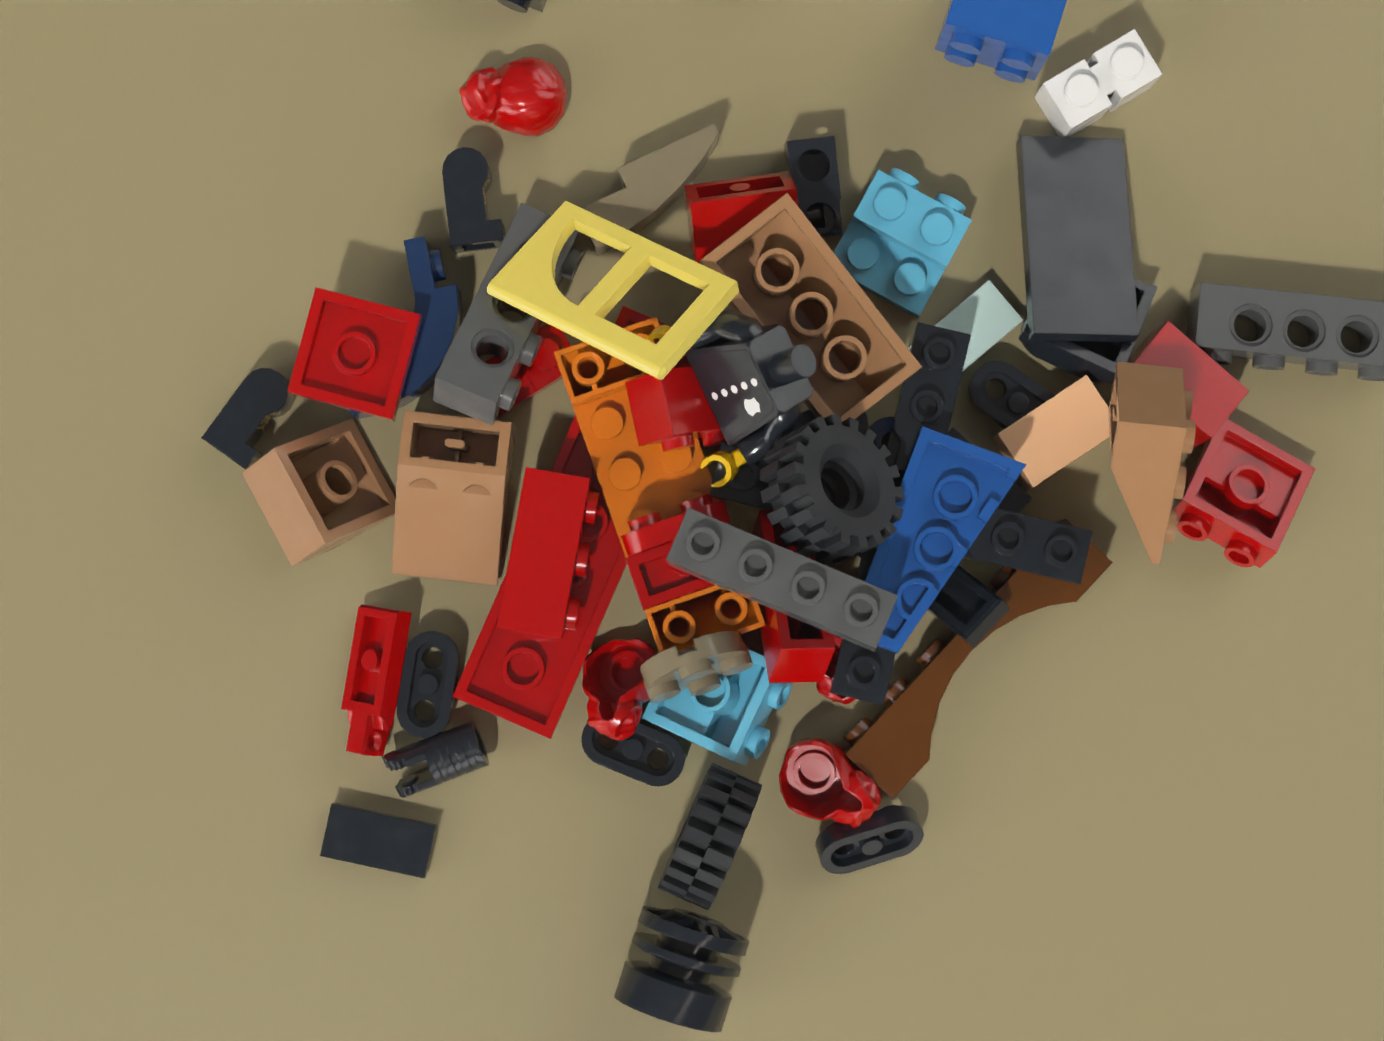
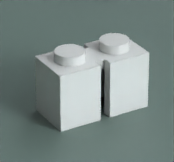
(1082, 91)

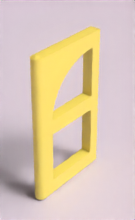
(530, 286)

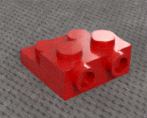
(1242, 495)

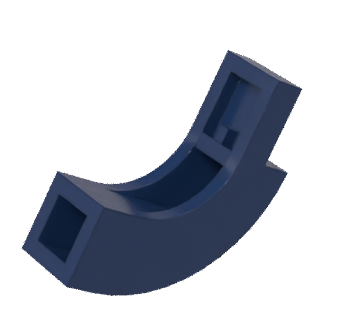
(440, 323)

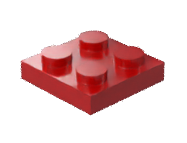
(355, 354)

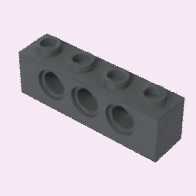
(1217, 306)
(485, 388)
(781, 579)

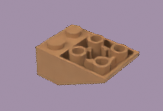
(1147, 445)
(451, 497)

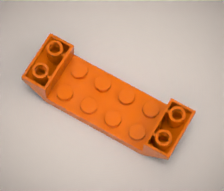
(646, 481)

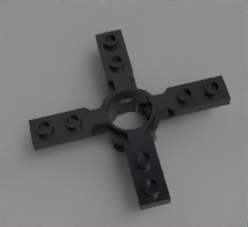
(1005, 540)

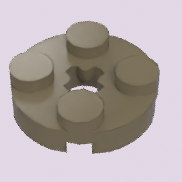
(695, 667)

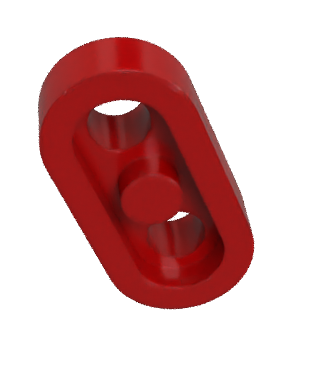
(652, 532)

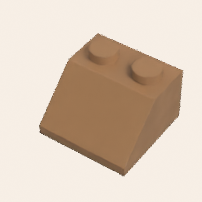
(320, 491)

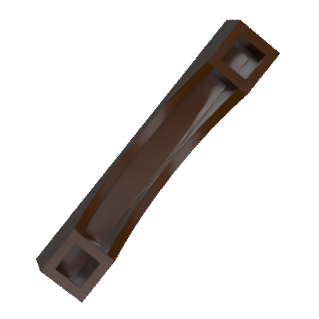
(899, 736)

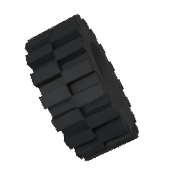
(855, 474)
(710, 836)

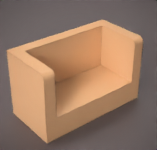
(1056, 432)

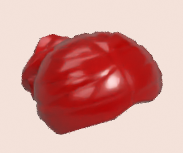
(517, 97)
(616, 686)
(822, 784)

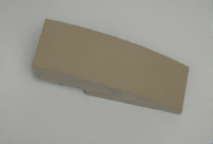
(654, 182)

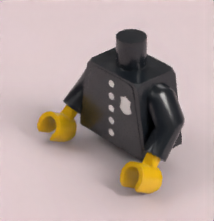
(751, 384)

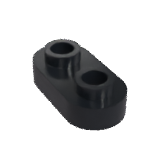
(1019, 396)
(426, 683)
(631, 754)
(883, 837)

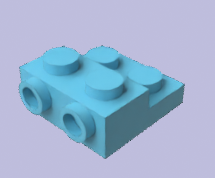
(901, 240)
(728, 718)

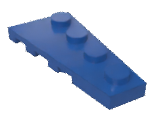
(945, 505)

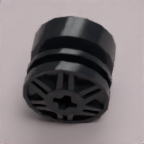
(679, 977)

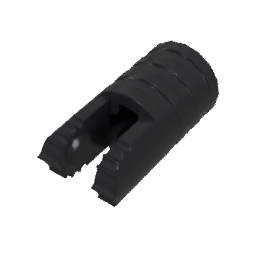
(447, 755)

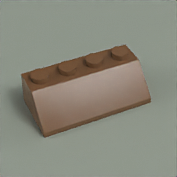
(798, 282)

